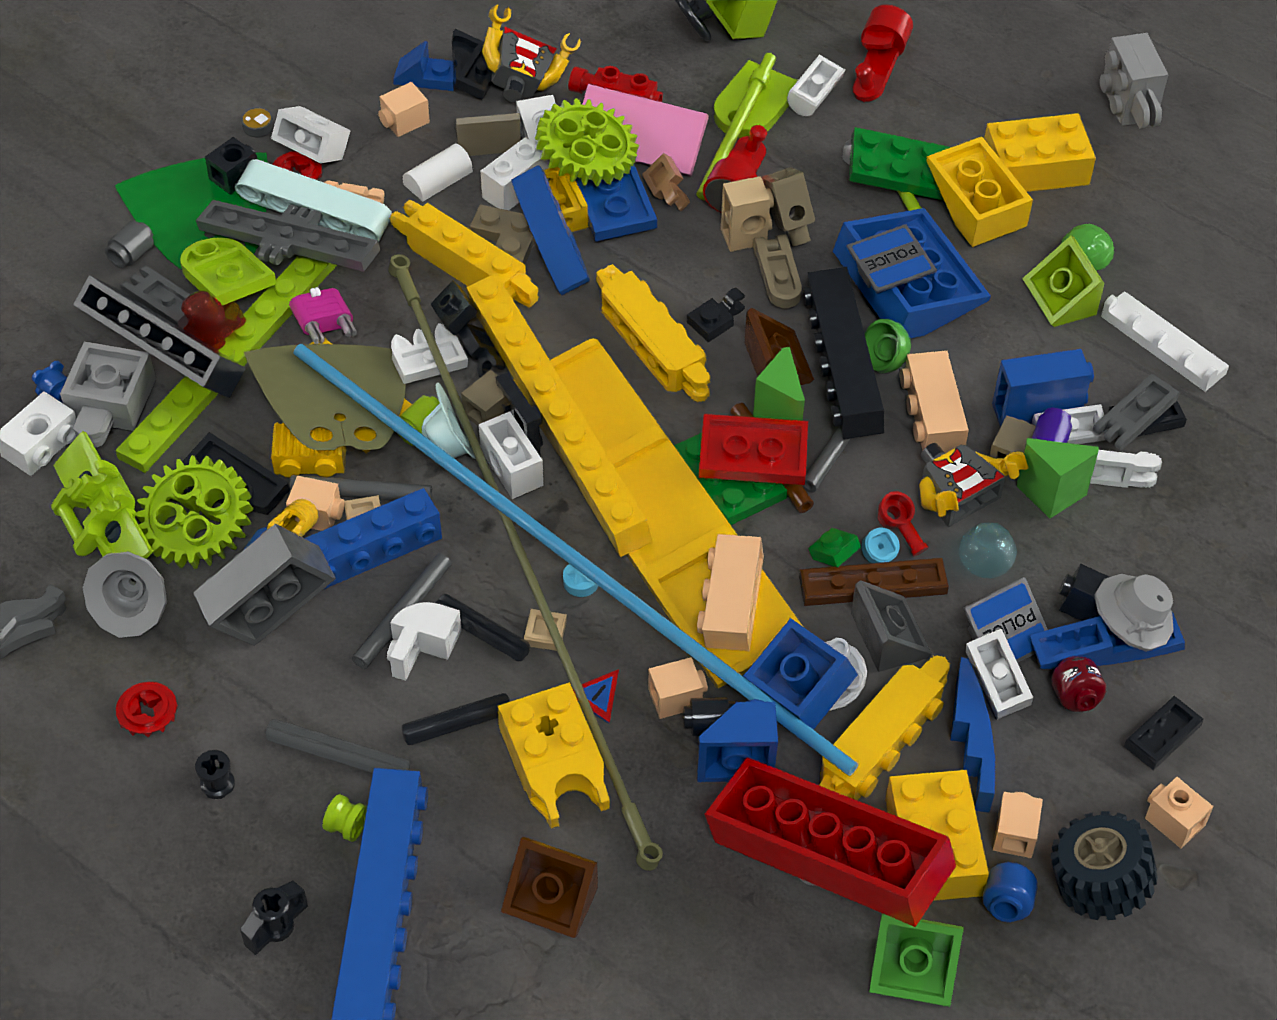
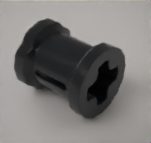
(210, 773)

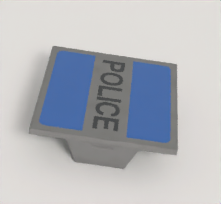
(890, 259)
(1012, 611)

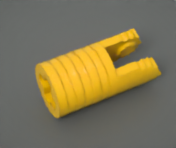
(303, 510)

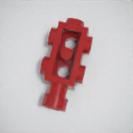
(611, 78)

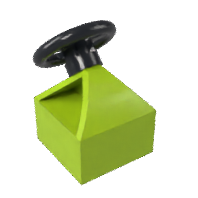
(738, 17)

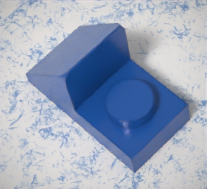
(424, 71)

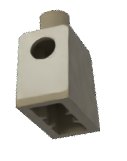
(791, 190)

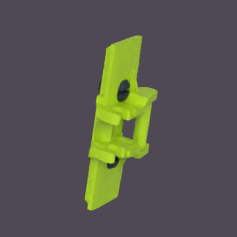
(101, 488)

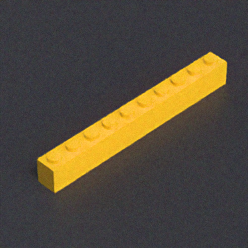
(561, 416)

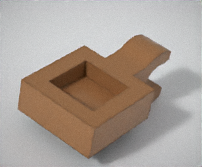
(663, 180)

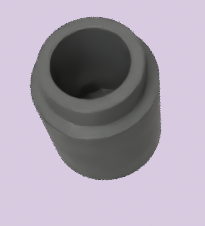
(129, 244)

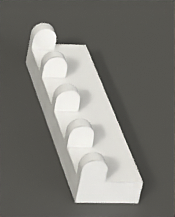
(1164, 340)

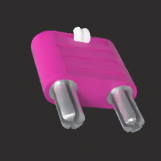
(322, 312)

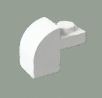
(422, 628)

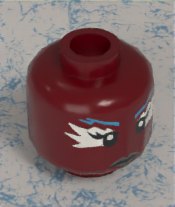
(1078, 684)

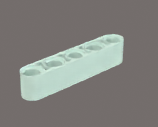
(339, 208)

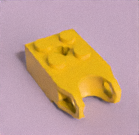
(553, 749)

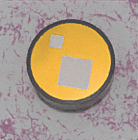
(257, 122)

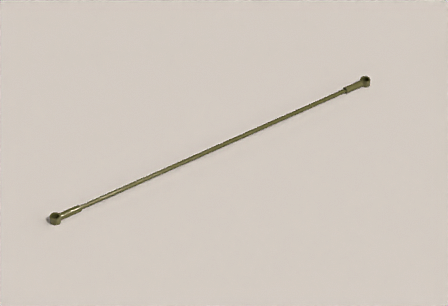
(399, 268)

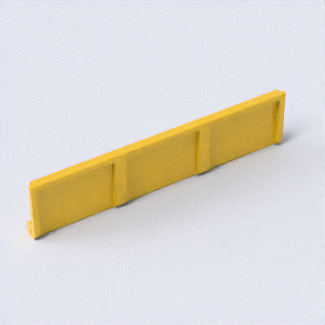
(675, 503)

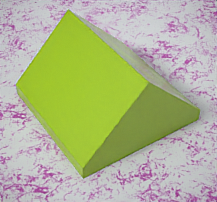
(1066, 284)

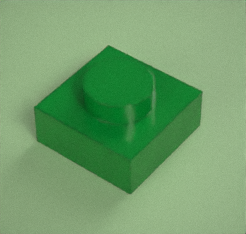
(834, 547)

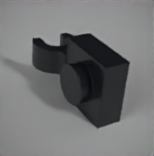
(715, 318)
(480, 347)

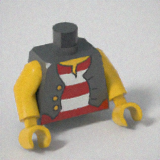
(520, 61)
(964, 480)

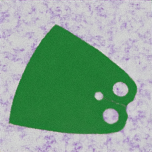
(173, 200)

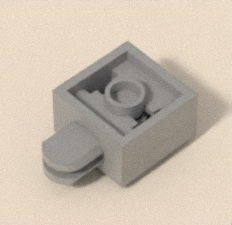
(1134, 80)
(107, 389)

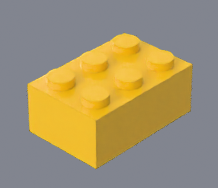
(1044, 151)
(946, 806)

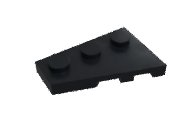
(262, 484)

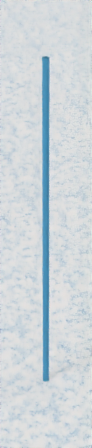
(577, 560)

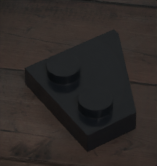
(469, 65)
(526, 415)

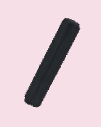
(488, 630)
(453, 719)

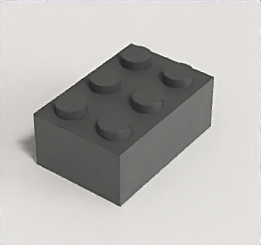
(264, 585)

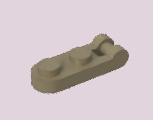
(778, 270)

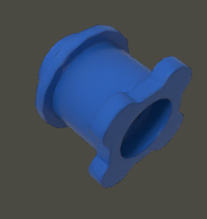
(50, 380)

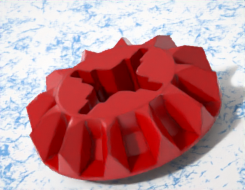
(302, 163)
(152, 695)

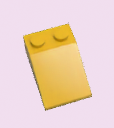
(980, 191)

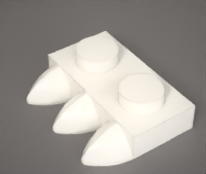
(416, 360)

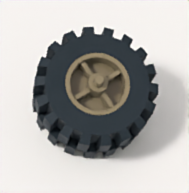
(1104, 865)

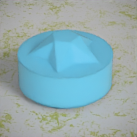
(880, 545)
(577, 583)

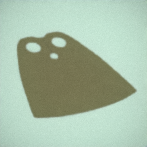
(310, 401)

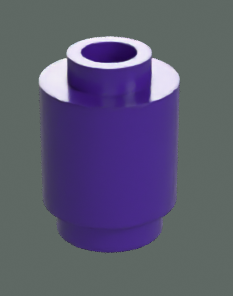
(1053, 426)

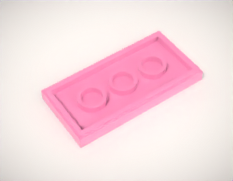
(657, 125)

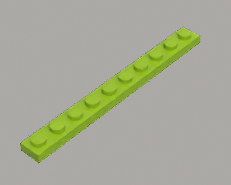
(189, 398)

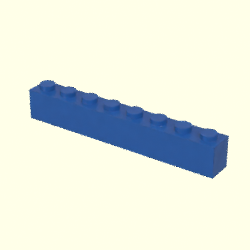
(381, 897)

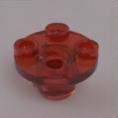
(210, 319)

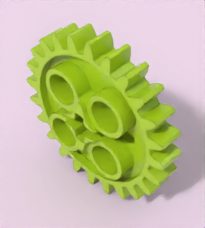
(586, 142)
(210, 484)

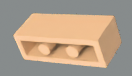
(934, 400)
(731, 592)

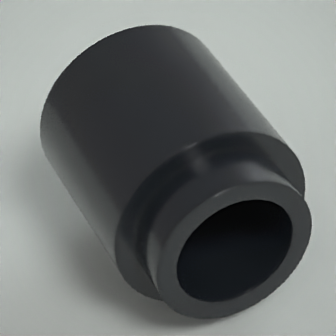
(704, 713)

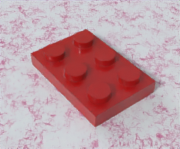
(753, 449)

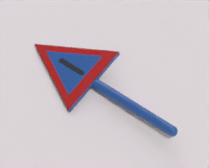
(601, 694)

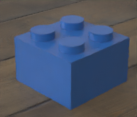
(802, 673)

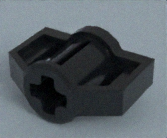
(275, 922)

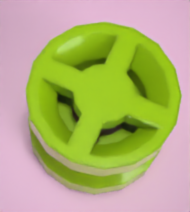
(345, 818)

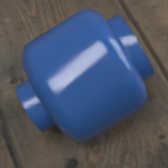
(1010, 891)

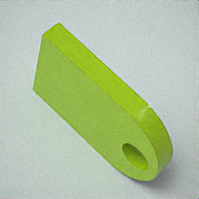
(767, 108)
(225, 269)

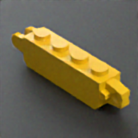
(461, 251)
(653, 333)
(887, 726)

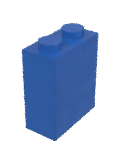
(1041, 382)

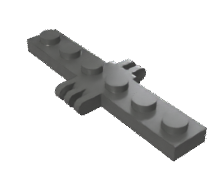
(288, 235)

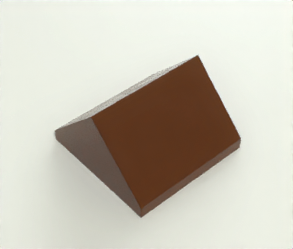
(765, 340)
(550, 887)

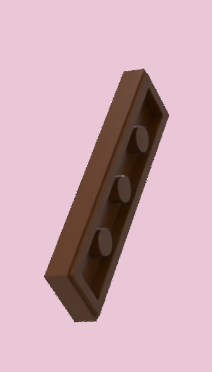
(905, 578)

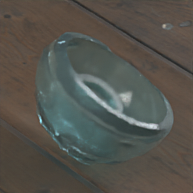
(987, 550)

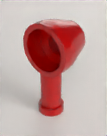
(903, 510)

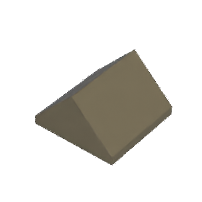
(488, 133)

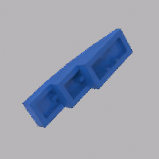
(550, 230)
(1094, 641)
(973, 726)

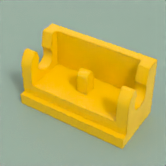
(569, 198)

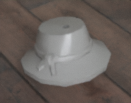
(117, 602)
(1136, 609)

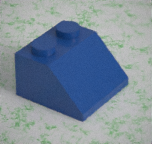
(740, 733)

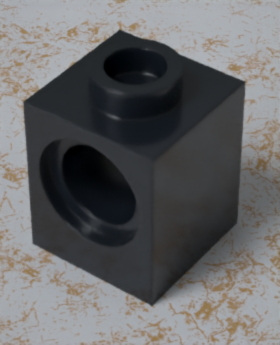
(228, 163)

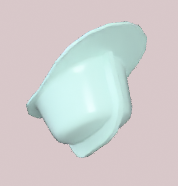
(443, 428)

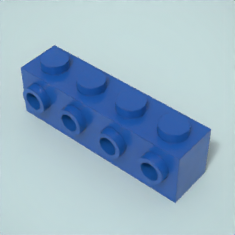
(379, 535)

